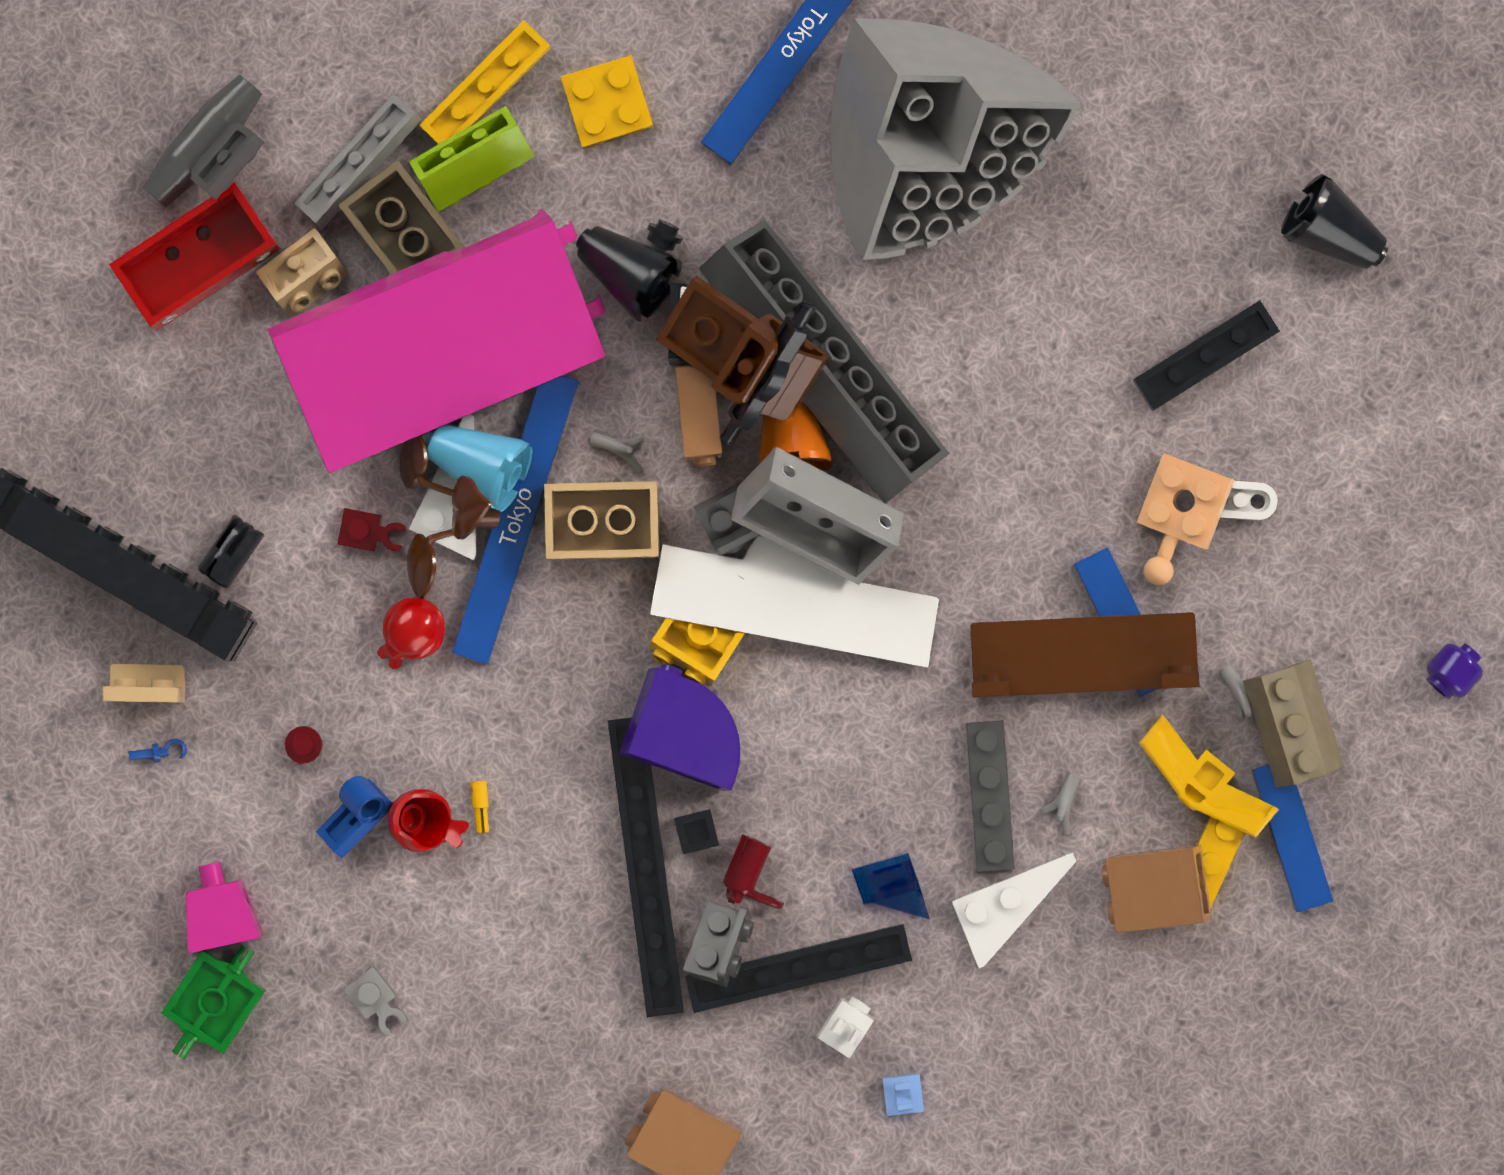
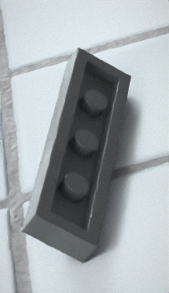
(990, 796)

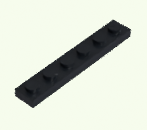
(804, 967)

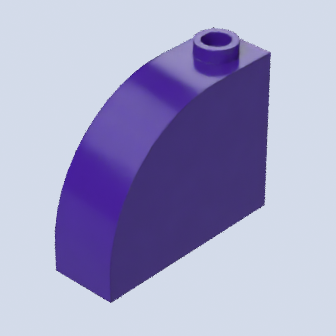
(683, 730)

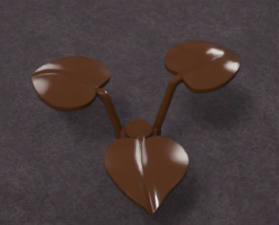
(469, 512)

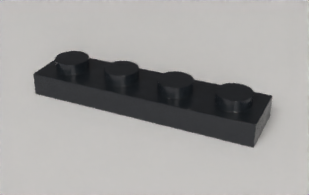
(1206, 355)

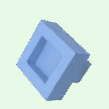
(903, 1094)

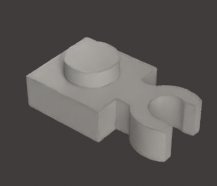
(372, 995)

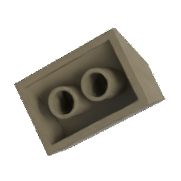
(1293, 724)

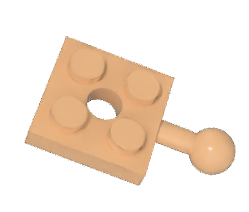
(1163, 515)

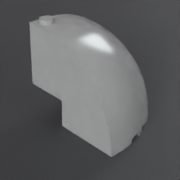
(934, 131)

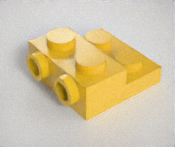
(694, 648)

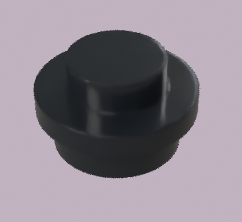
(664, 234)

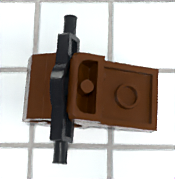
(753, 361)

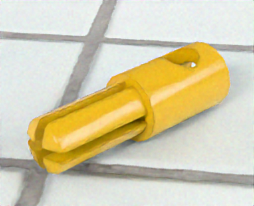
(480, 800)

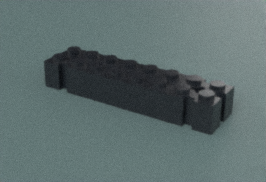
(122, 570)

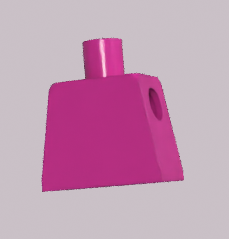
(219, 912)

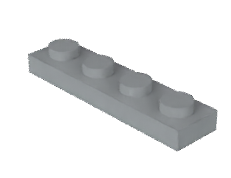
(358, 160)

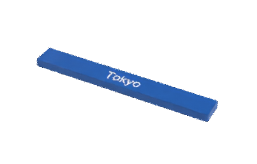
(772, 77)
(510, 537)

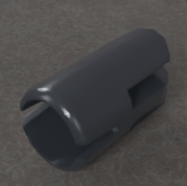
(230, 552)

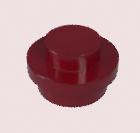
(303, 744)

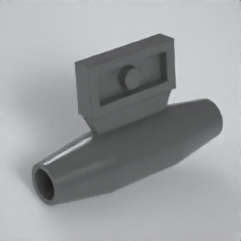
(210, 146)

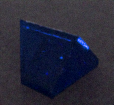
(891, 884)

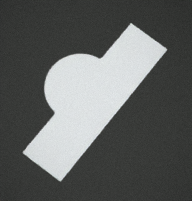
(793, 602)

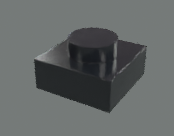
(696, 831)

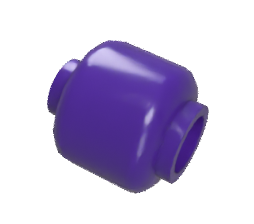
(1454, 670)

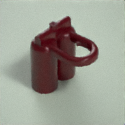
(745, 872)

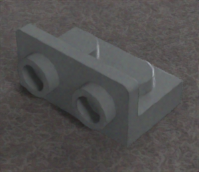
(716, 520)
(718, 942)

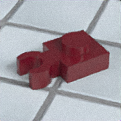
(363, 531)

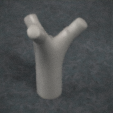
(618, 446)
(1238, 691)
(1064, 801)

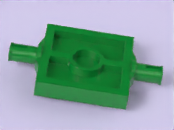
(213, 1001)

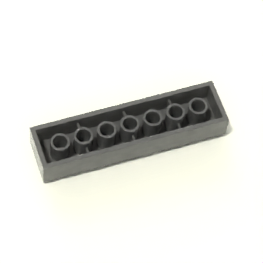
(852, 392)

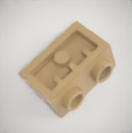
(302, 273)
(146, 683)

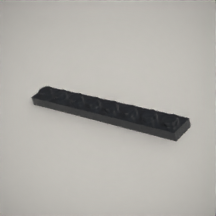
(646, 878)

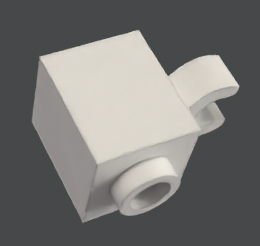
(846, 1026)

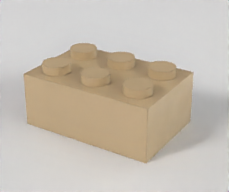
(601, 520)

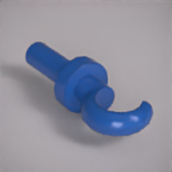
(156, 752)

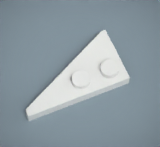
(436, 510)
(999, 909)

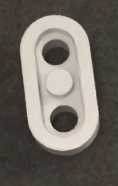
(1239, 501)

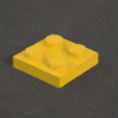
(607, 101)

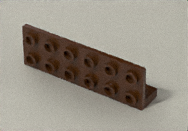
(1084, 654)

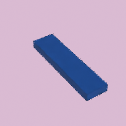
(1107, 589)
(1294, 843)

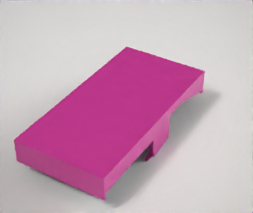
(438, 341)

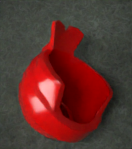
(411, 631)
(424, 821)

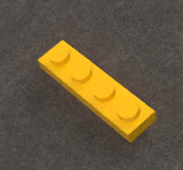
(487, 83)

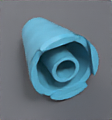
(487, 458)

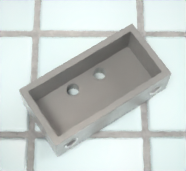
(817, 516)

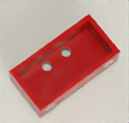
(171, 288)

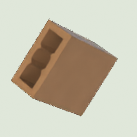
(698, 417)
(1157, 889)
(681, 1137)

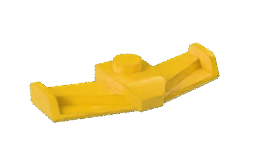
(1204, 781)

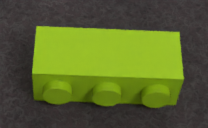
(472, 159)

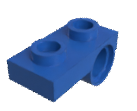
(361, 810)

